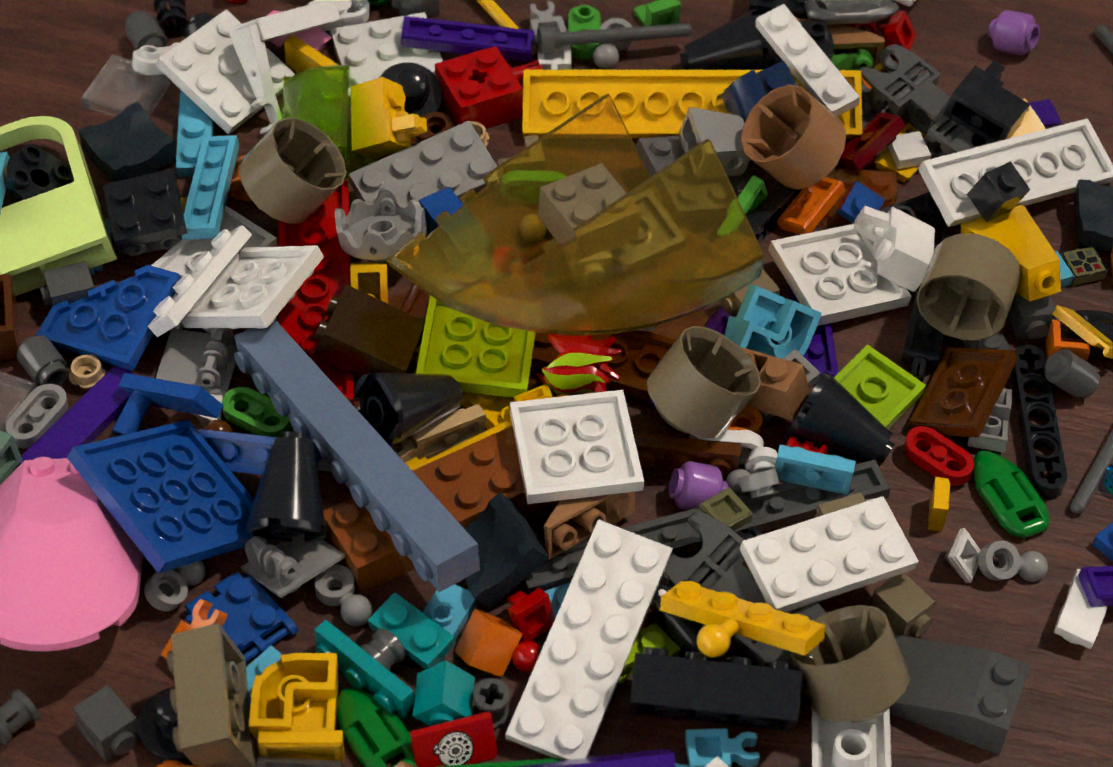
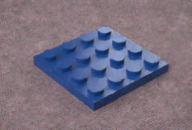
(168, 493)

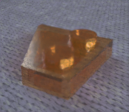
(880, 182)

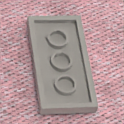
(442, 161)

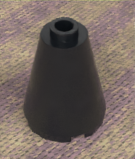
(729, 47)
(406, 402)
(841, 422)
(289, 493)

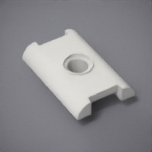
(866, 739)

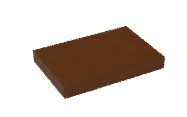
(964, 391)

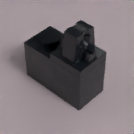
(985, 105)

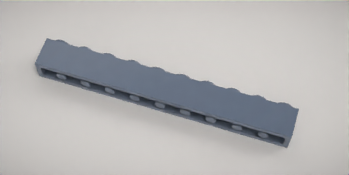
(358, 457)

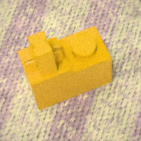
(380, 120)

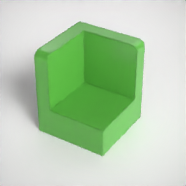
(659, 13)

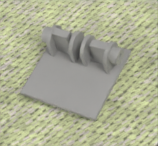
(200, 359)
(288, 564)

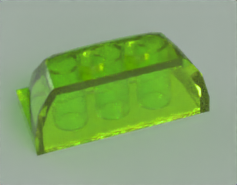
(323, 100)

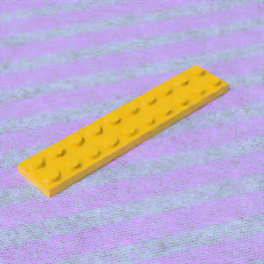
(647, 100)

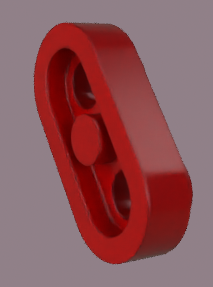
(939, 456)

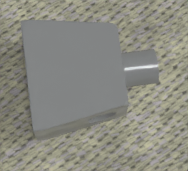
(722, 130)

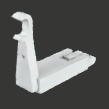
(251, 49)

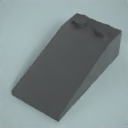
(960, 691)

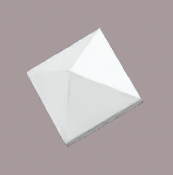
(963, 555)

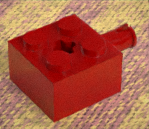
(482, 87)

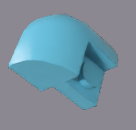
(772, 324)

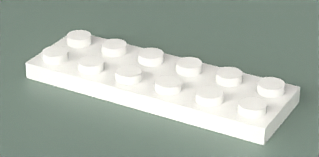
(1046, 160)
(589, 643)

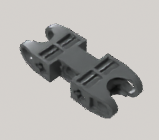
(916, 100)
(724, 569)

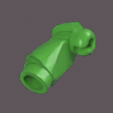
(853, 61)

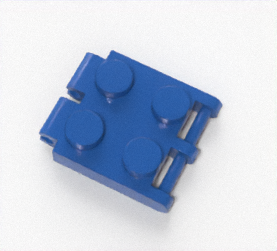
(249, 614)

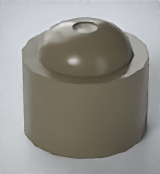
(292, 170)
(969, 287)
(703, 382)
(855, 667)

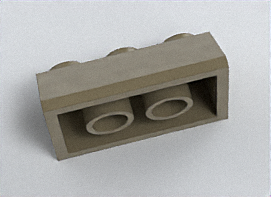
(210, 698)

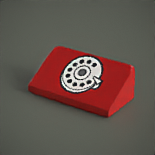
(455, 742)

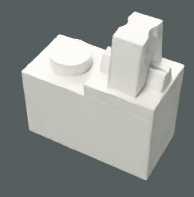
(900, 244)

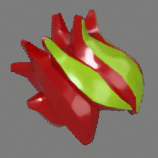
(580, 364)

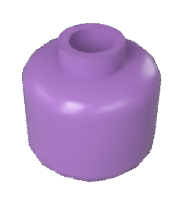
(1014, 32)
(695, 484)

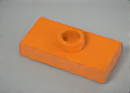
(811, 206)

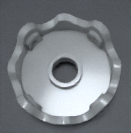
(377, 231)

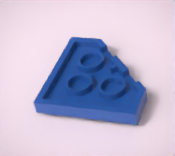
(111, 318)

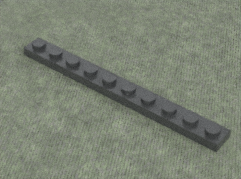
(784, 507)

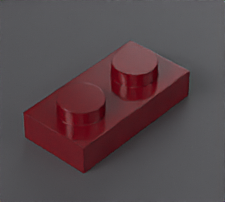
(875, 136)

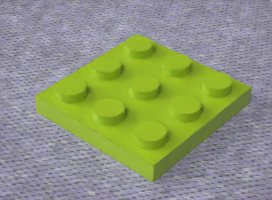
(475, 352)

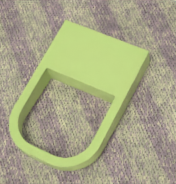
(56, 225)

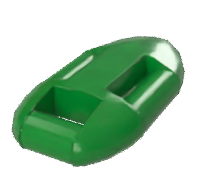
(1009, 495)
(371, 730)

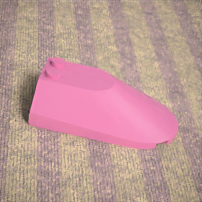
(61, 560)

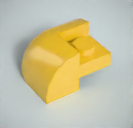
(296, 694)

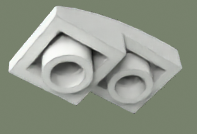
(1077, 619)

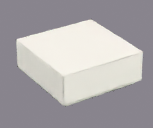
(909, 150)

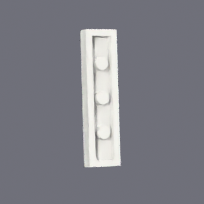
(807, 60)
(192, 287)

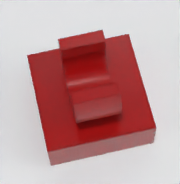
(898, 31)
(531, 613)

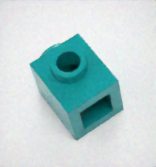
(443, 694)

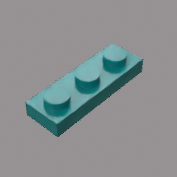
(364, 671)

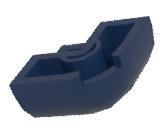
(752, 86)

